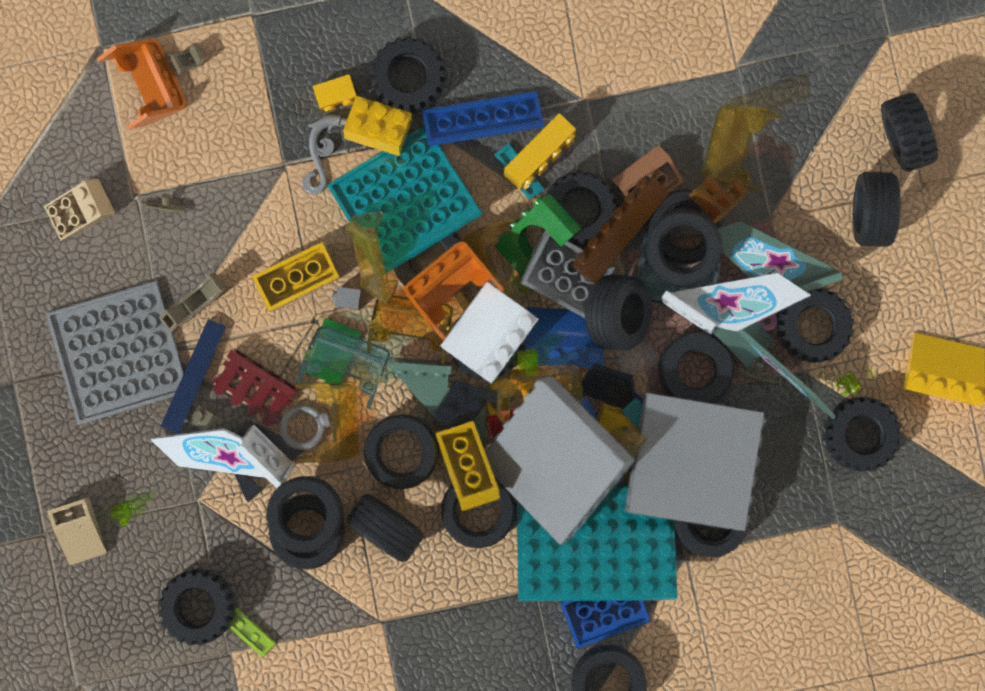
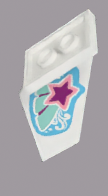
(735, 303)
(228, 453)

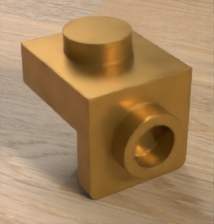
(463, 300)

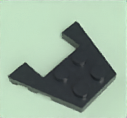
(608, 385)
(464, 403)
(247, 485)

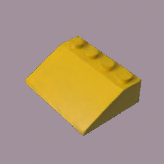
(946, 370)

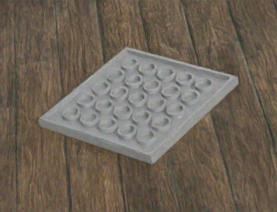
(116, 352)

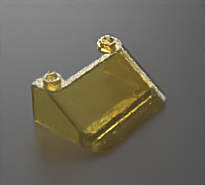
(370, 258)

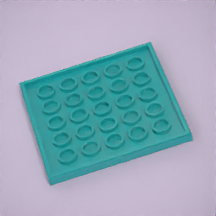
(416, 194)

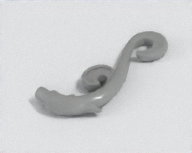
(317, 127)

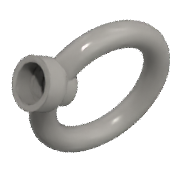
(322, 422)

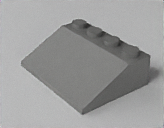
(554, 277)

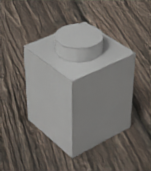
(347, 298)

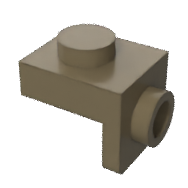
(188, 59)
(205, 419)

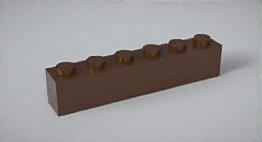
(620, 229)

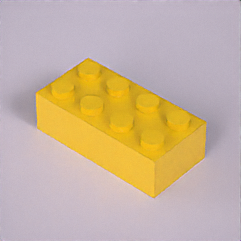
(539, 152)
(296, 277)
(468, 466)

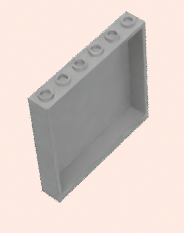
(556, 459)
(695, 462)

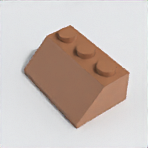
(653, 164)

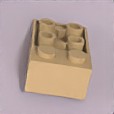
(79, 208)
(77, 531)

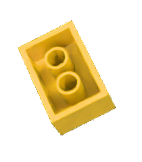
(377, 125)

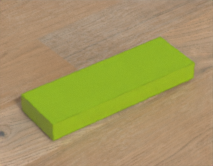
(251, 633)

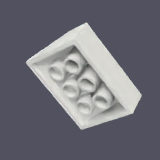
(489, 332)

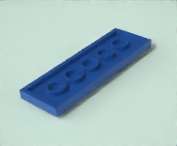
(482, 118)

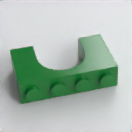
(546, 214)

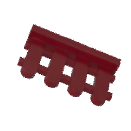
(265, 388)

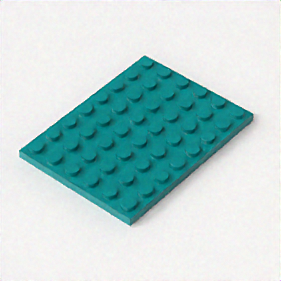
(607, 559)

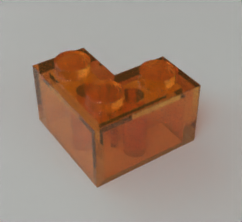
(718, 201)

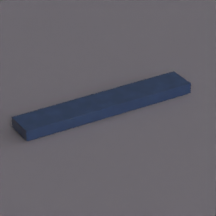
(193, 376)

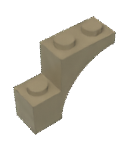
(194, 302)

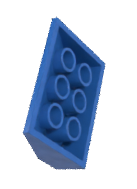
(562, 339)
(602, 619)

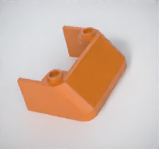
(152, 76)
(444, 279)

